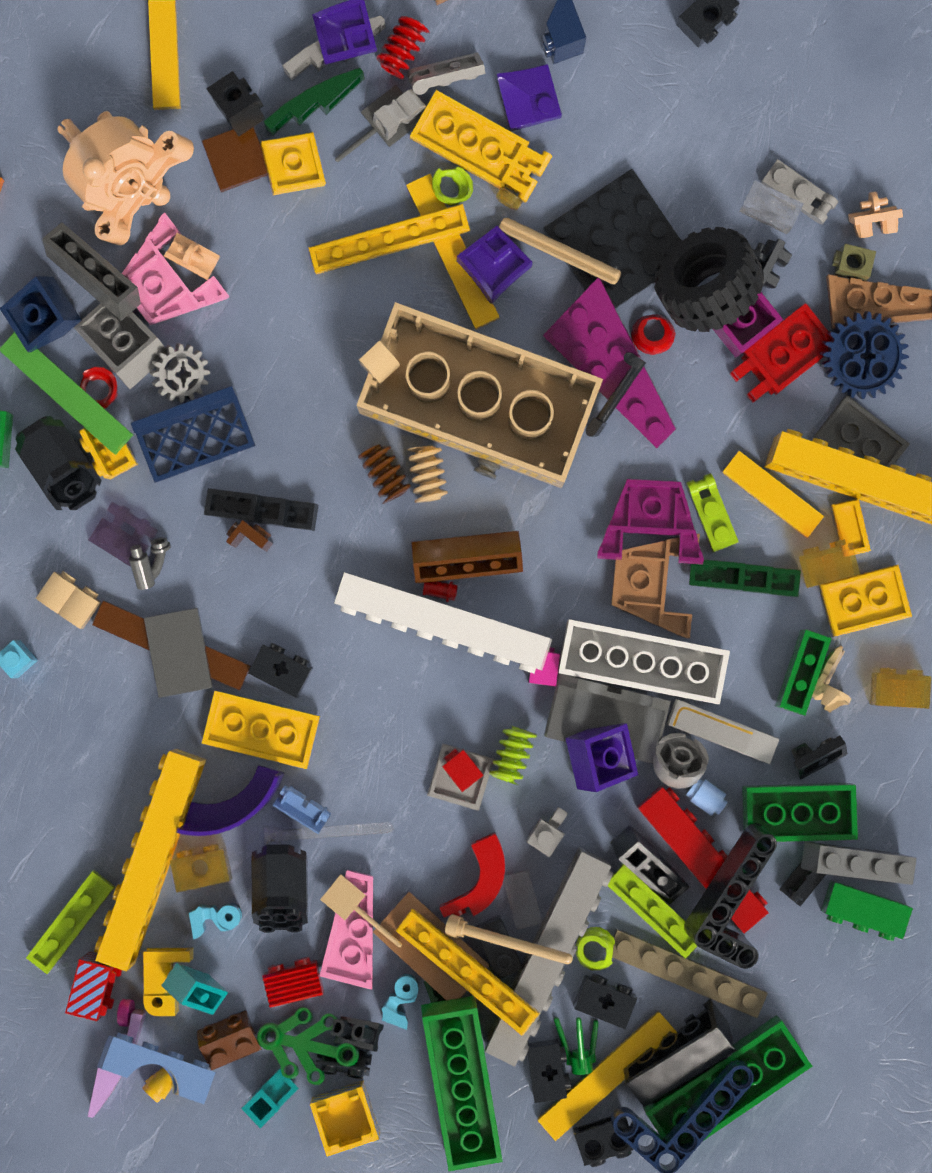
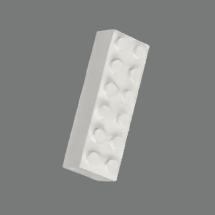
(643, 661)

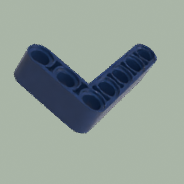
(687, 1123)

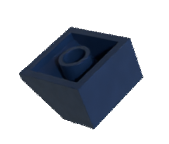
(563, 33)
(40, 313)

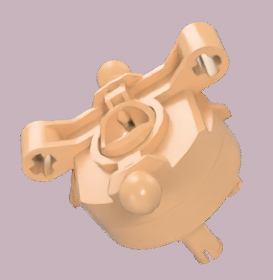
(119, 170)

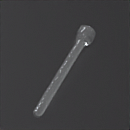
(276, 835)

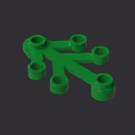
(302, 1045)

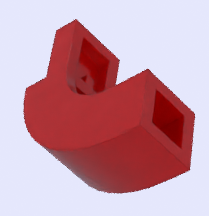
(491, 876)

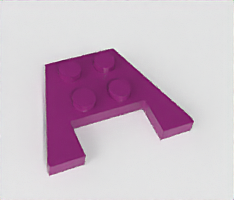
(652, 509)

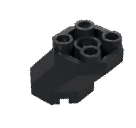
(57, 463)
(279, 888)

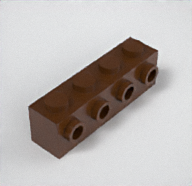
(467, 556)

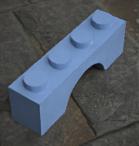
(188, 1079)

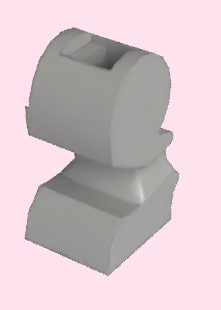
(402, 110)

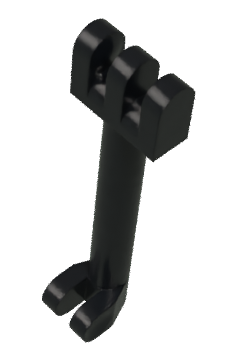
(599, 422)

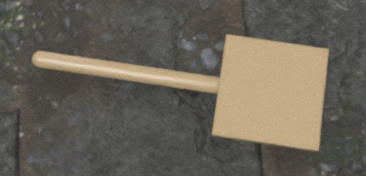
(344, 898)

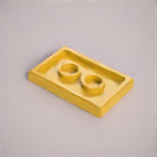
(865, 600)

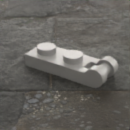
(445, 72)
(797, 187)

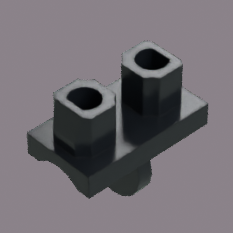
(769, 255)
(357, 1032)

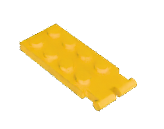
(479, 145)

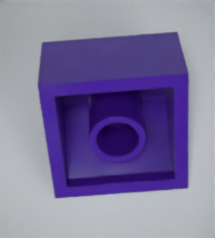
(601, 757)

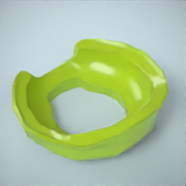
(461, 178)
(601, 936)

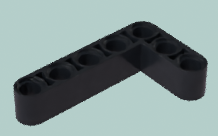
(712, 923)

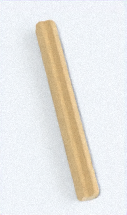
(560, 251)

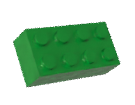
(803, 811)

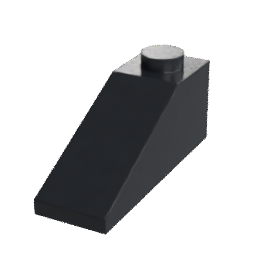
(648, 864)

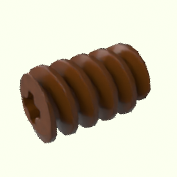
(384, 472)

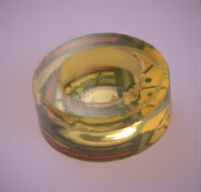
(508, 199)

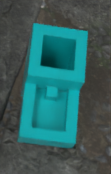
(269, 1098)

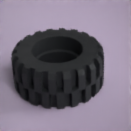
(720, 299)

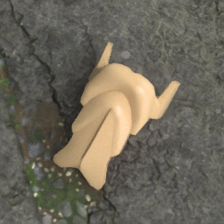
(829, 696)

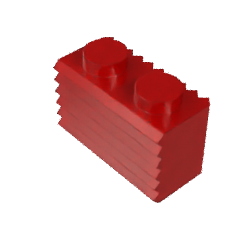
(293, 982)

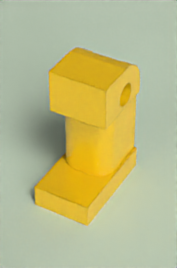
(157, 965)

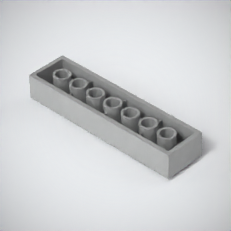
(559, 931)

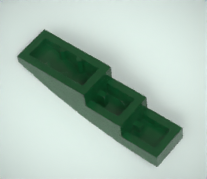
(323, 96)
(746, 578)

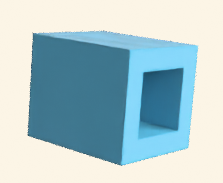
(16, 659)

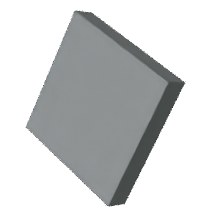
(445, 789)

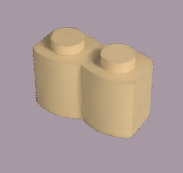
(68, 599)

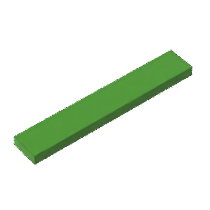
(67, 394)

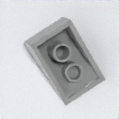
(122, 345)

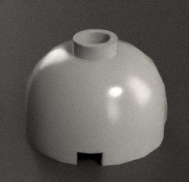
(679, 761)

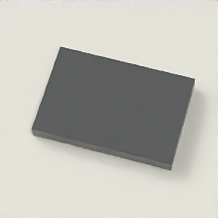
(861, 432)
(178, 652)

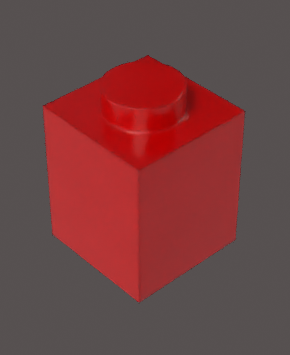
(461, 769)

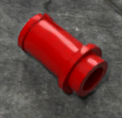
(441, 590)

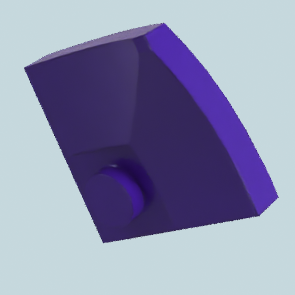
(344, 31)
(528, 97)
(494, 263)

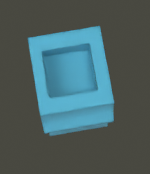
(225, 918)
(406, 992)

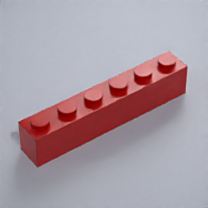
(696, 850)

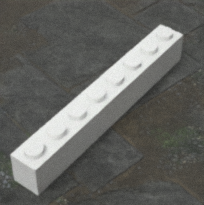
(443, 622)

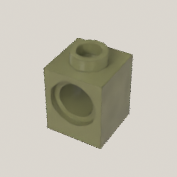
(865, 262)

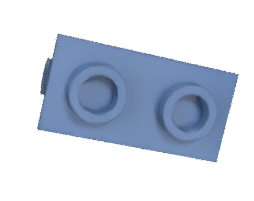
(305, 812)

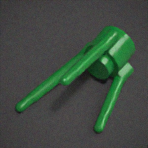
(581, 1058)

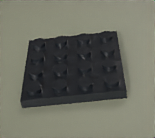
(620, 229)

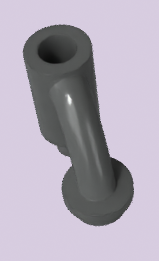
(142, 571)

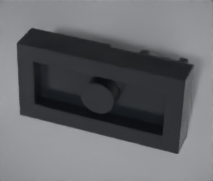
(811, 761)

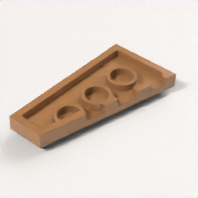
(891, 301)

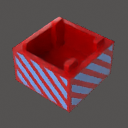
(92, 988)

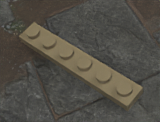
(688, 973)

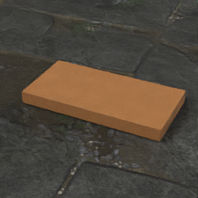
(422, 965)

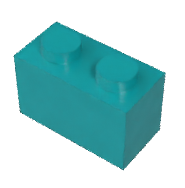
(194, 989)

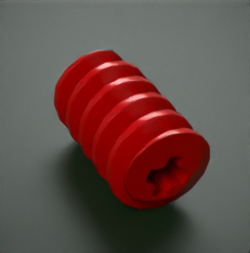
(400, 45)

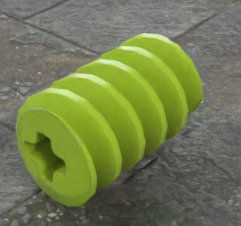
(512, 755)

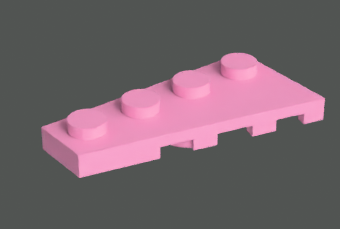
(351, 940)

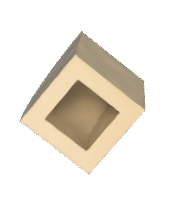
(379, 362)

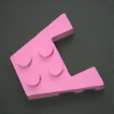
(159, 287)

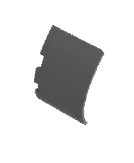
(591, 705)

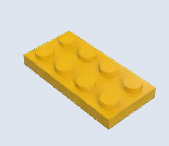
(260, 729)

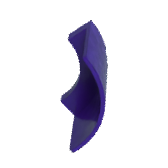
(225, 815)

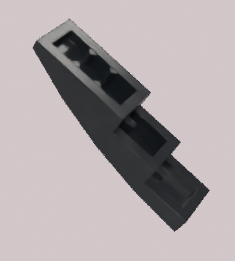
(261, 509)

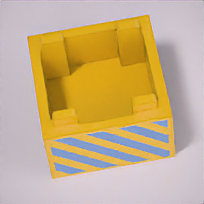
(345, 1118)

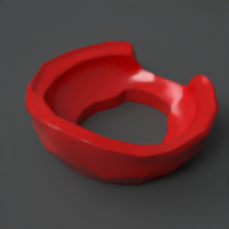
(648, 346)
(104, 374)

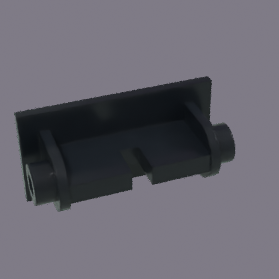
(801, 884)
(330, 1065)

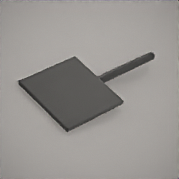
(368, 113)

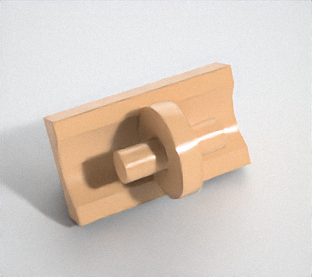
(887, 216)
(192, 256)

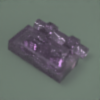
(115, 540)

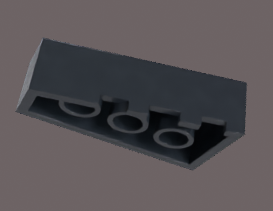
(680, 1055)

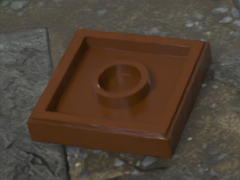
(235, 158)

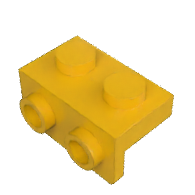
(107, 463)

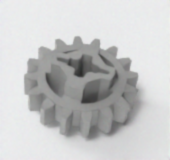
(179, 383)

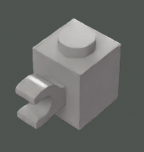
(546, 835)

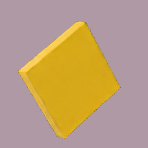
(293, 163)

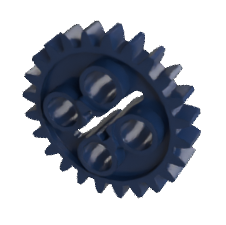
(888, 354)

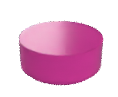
(125, 1011)

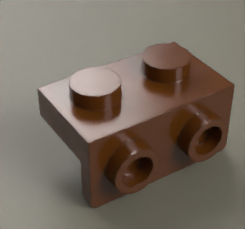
(255, 534)
(227, 1040)

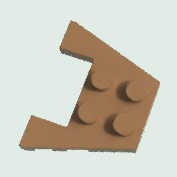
(642, 583)

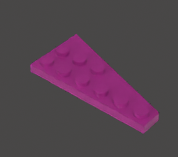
(595, 343)

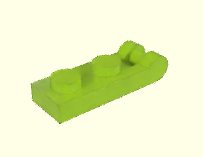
(712, 513)

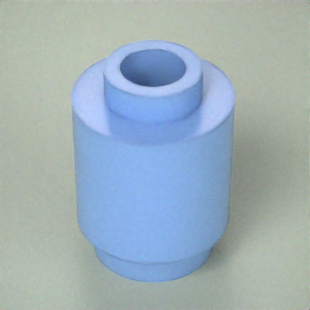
(707, 797)

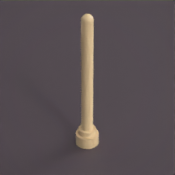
(457, 927)

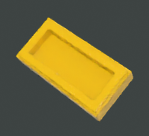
(851, 525)

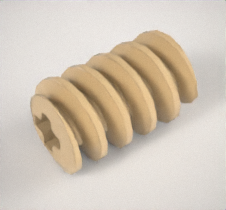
(427, 473)

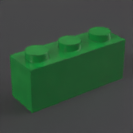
(803, 672)
(866, 911)

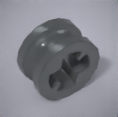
(486, 468)

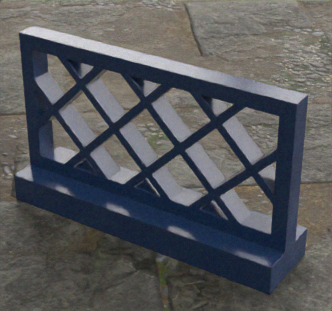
(186, 411)

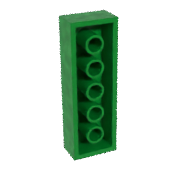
(768, 1053)
(461, 1083)

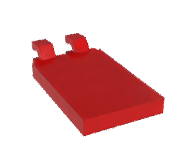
(784, 353)

